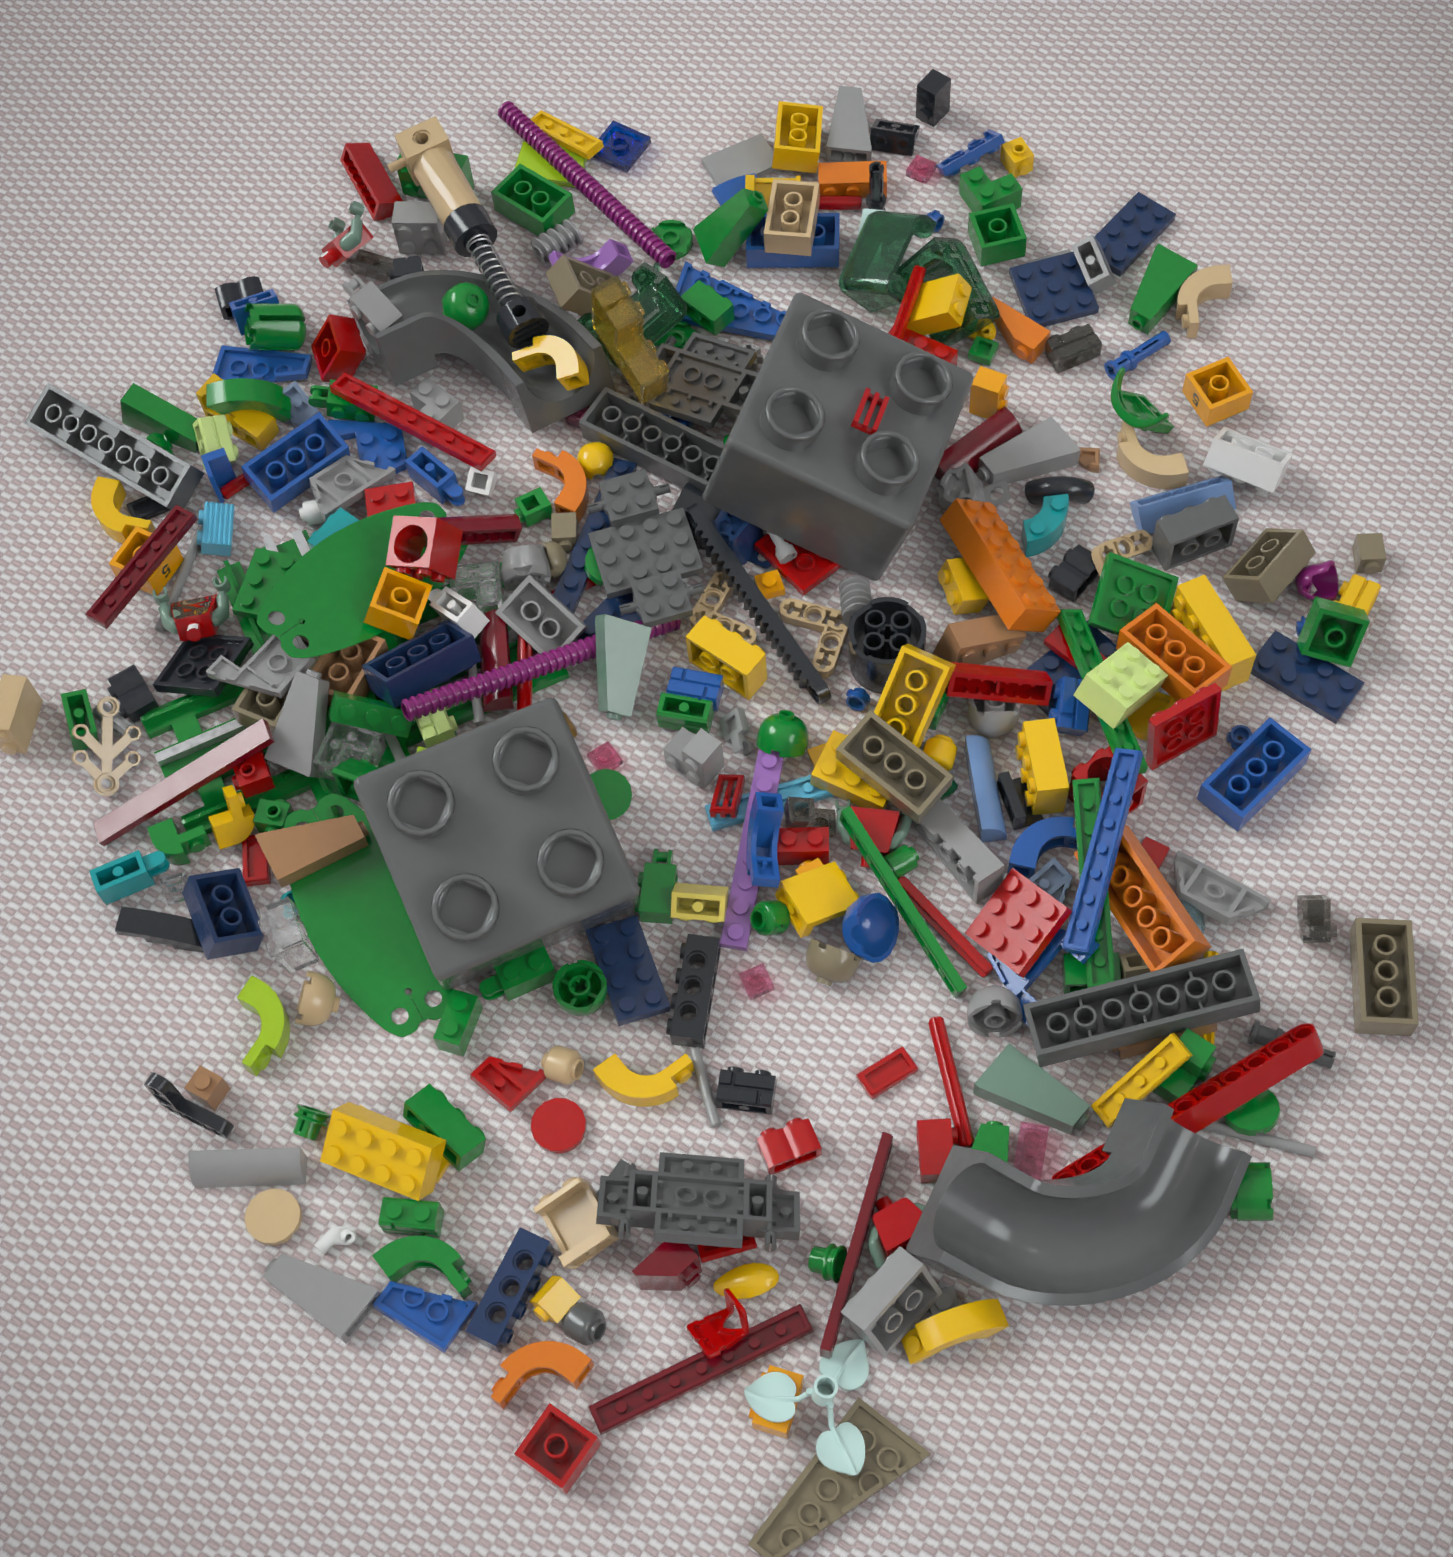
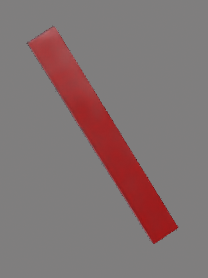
(413, 421)

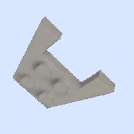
(268, 669)

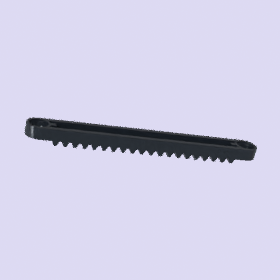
(757, 605)

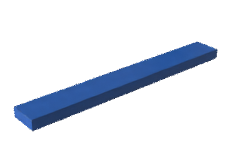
(1102, 851)

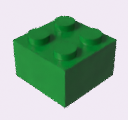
(997, 234)
(1333, 631)

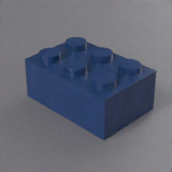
(223, 913)

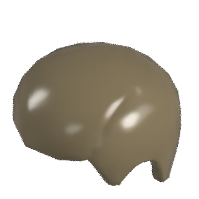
(556, 557)

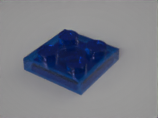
(622, 146)

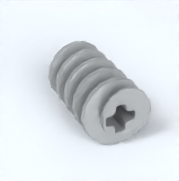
(556, 239)
(854, 595)

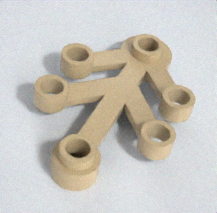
(106, 750)

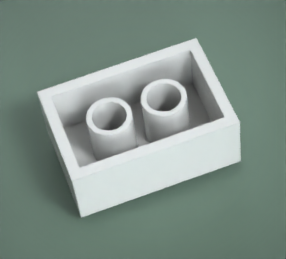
(1247, 460)

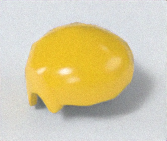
(595, 459)

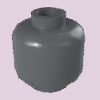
(584, 1324)

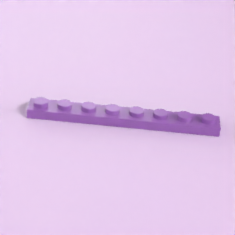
(743, 894)

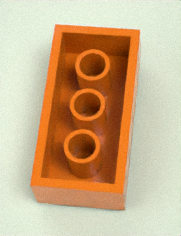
(1176, 652)

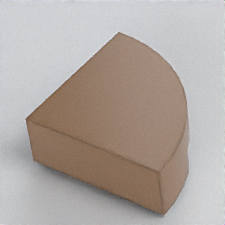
(1090, 459)

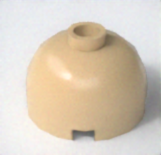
(317, 1000)

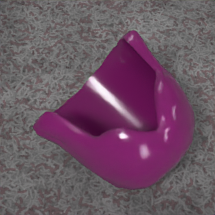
(1323, 577)

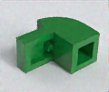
(177, 846)

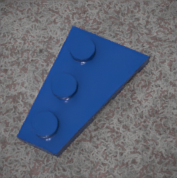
(976, 148)
(425, 1314)

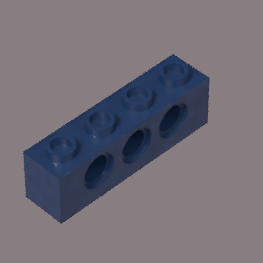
(524, 1246)

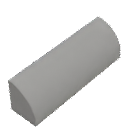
(248, 1167)

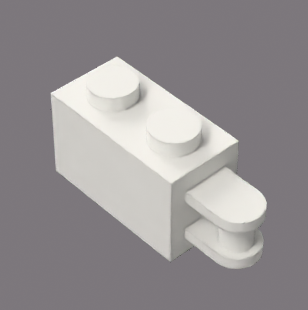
(458, 610)

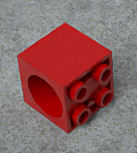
(408, 539)
(1099, 768)

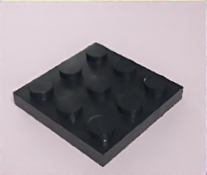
(188, 666)

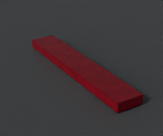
(141, 567)

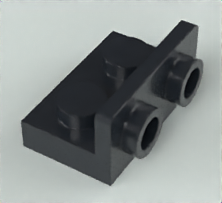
(893, 137)

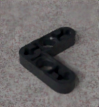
(173, 1100)

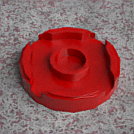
(558, 1125)

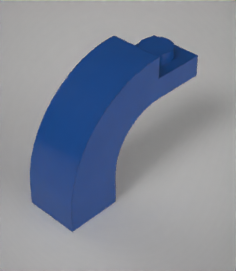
(763, 839)
(1039, 839)

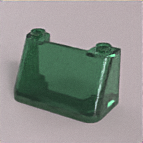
(876, 256)
(945, 258)
(659, 301)

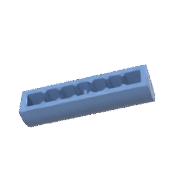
(1152, 508)
(984, 789)

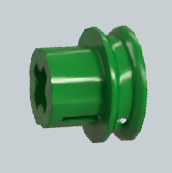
(309, 1121)
(828, 1261)

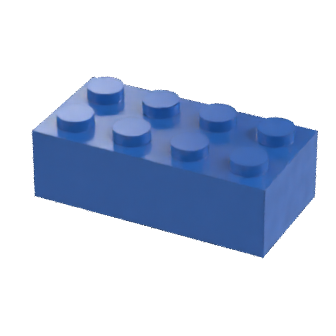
(824, 250)
(285, 467)
(1253, 774)

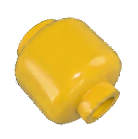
(941, 750)

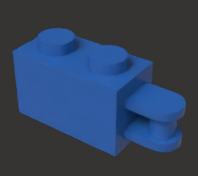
(434, 477)

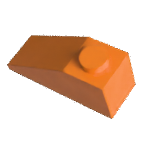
(1021, 333)

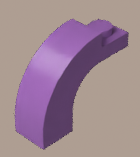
(611, 257)

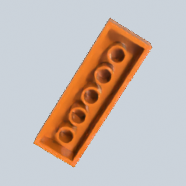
(1000, 565)
(1151, 910)

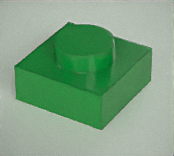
(983, 350)

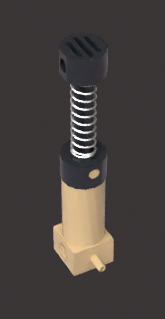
(432, 165)

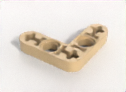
(1127, 540)
(713, 611)
(828, 630)

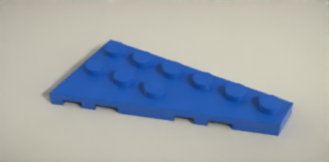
(750, 315)

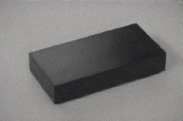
(146, 508)

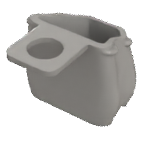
(964, 484)
(524, 561)

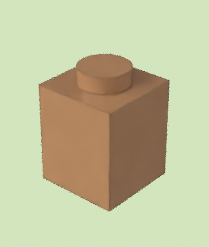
(207, 1088)

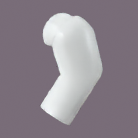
(336, 1236)

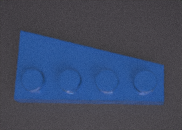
(261, 365)

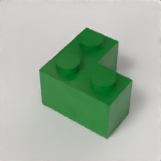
(983, 194)
(1194, 1069)

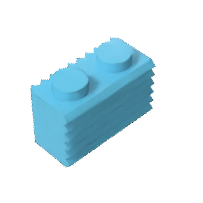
(217, 529)

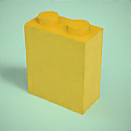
(940, 305)

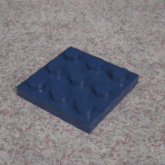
(1053, 290)

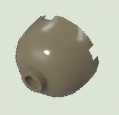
(830, 963)

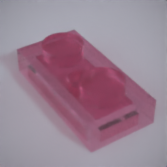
(1031, 1149)

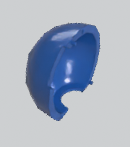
(871, 927)

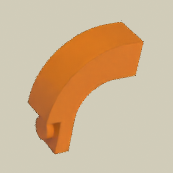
(569, 471)
(537, 1359)

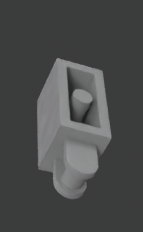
(371, 306)

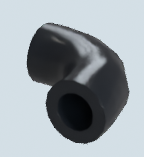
(1078, 489)

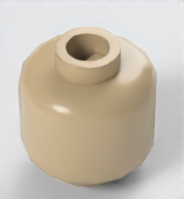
(562, 1065)

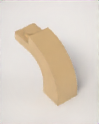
(1203, 285)
(1148, 468)

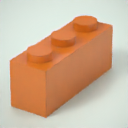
(847, 178)

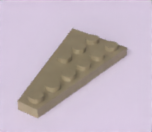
(825, 1496)

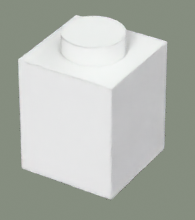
(481, 482)

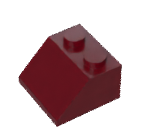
(668, 1268)

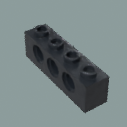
(694, 1031)

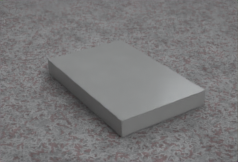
(740, 159)

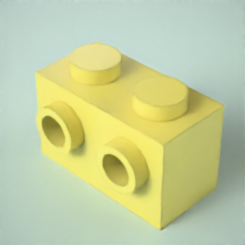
(699, 902)

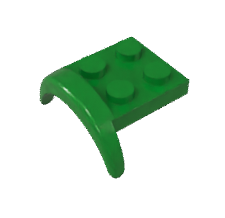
(1137, 409)

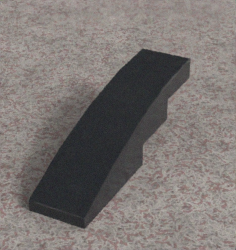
(159, 928)

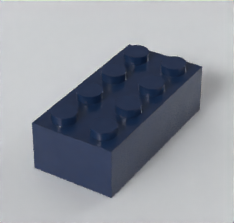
(421, 663)

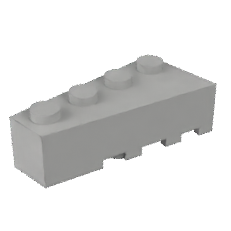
(961, 852)

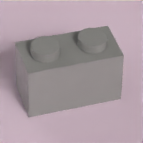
(1093, 264)

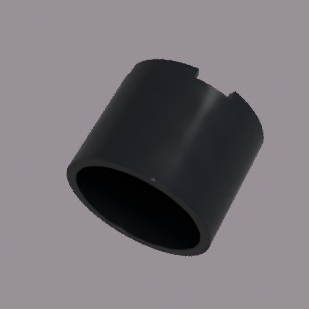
(870, 651)

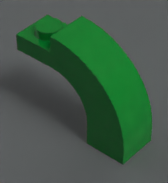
(248, 394)
(418, 1252)

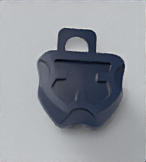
(740, 538)

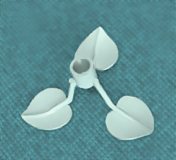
(774, 1398)

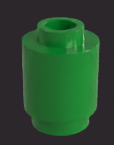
(902, 860)

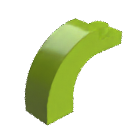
(275, 1024)

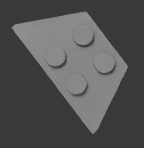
(345, 483)
(1215, 892)

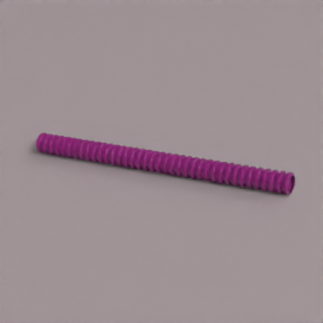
(587, 185)
(511, 675)

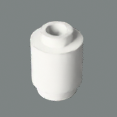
(310, 513)

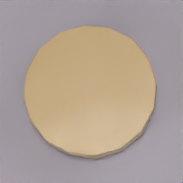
(273, 1217)

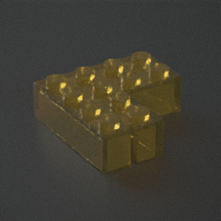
(620, 328)

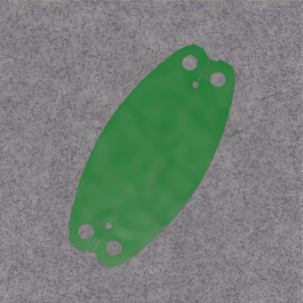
(336, 585)
(365, 929)

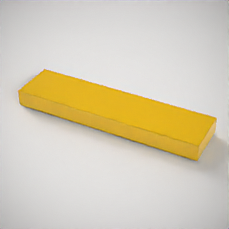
(568, 135)
(1142, 1078)

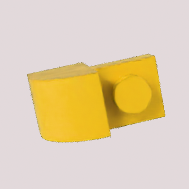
(236, 823)

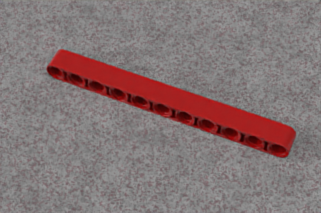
(1229, 1088)

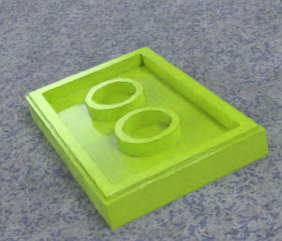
(534, 161)

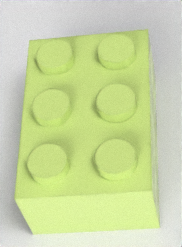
(1120, 685)

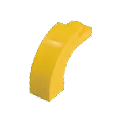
(554, 351)
(106, 503)
(642, 1089)
(954, 1326)

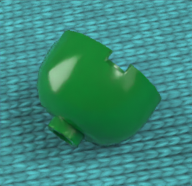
(466, 305)
(783, 734)
(580, 988)

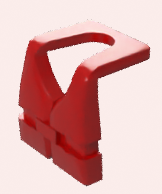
(711, 1332)

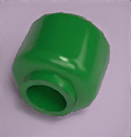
(770, 918)

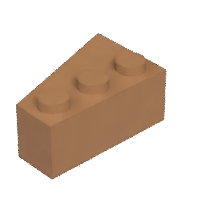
(978, 641)

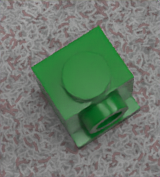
(533, 507)

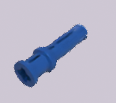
(1130, 359)

